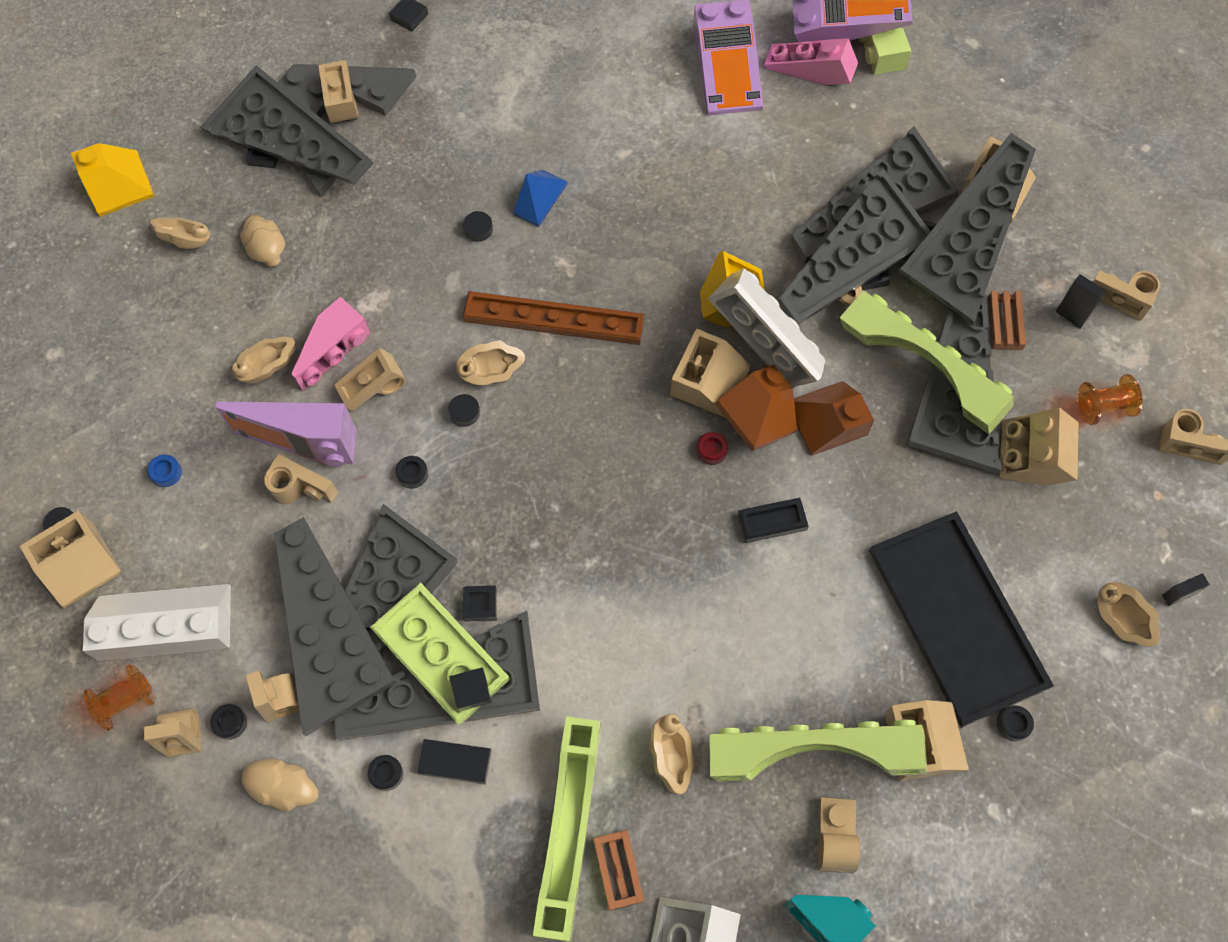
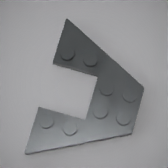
(372, 86)

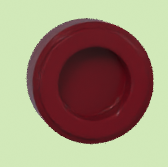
(712, 448)

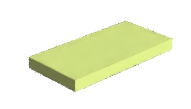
(435, 647)

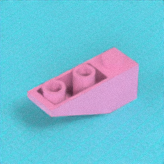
(816, 61)
(331, 337)

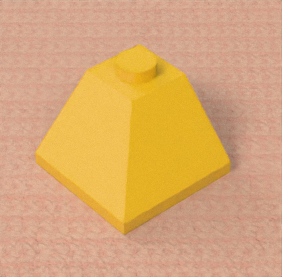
(112, 177)
(723, 267)

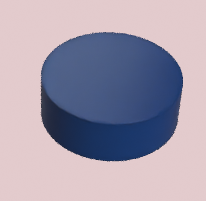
(164, 470)

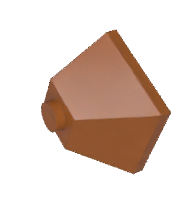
(760, 408)
(832, 417)

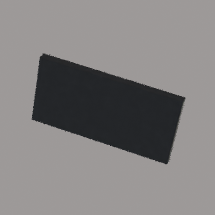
(960, 619)

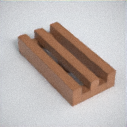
(1006, 298)
(611, 839)

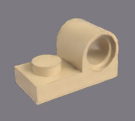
(338, 92)
(1132, 297)
(374, 375)
(1193, 442)
(299, 480)
(273, 696)
(175, 733)
(837, 836)

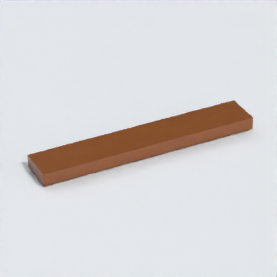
(553, 317)

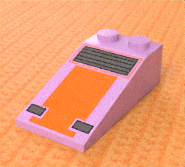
(848, 18)
(728, 57)
(306, 429)

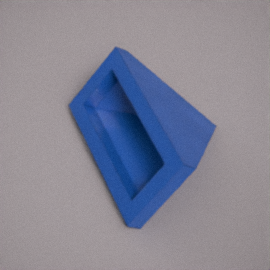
(538, 196)

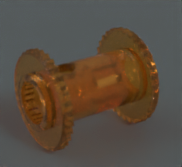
(1124, 396)
(119, 697)

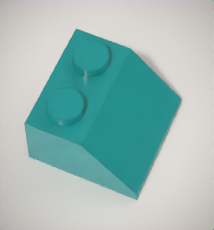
(831, 917)

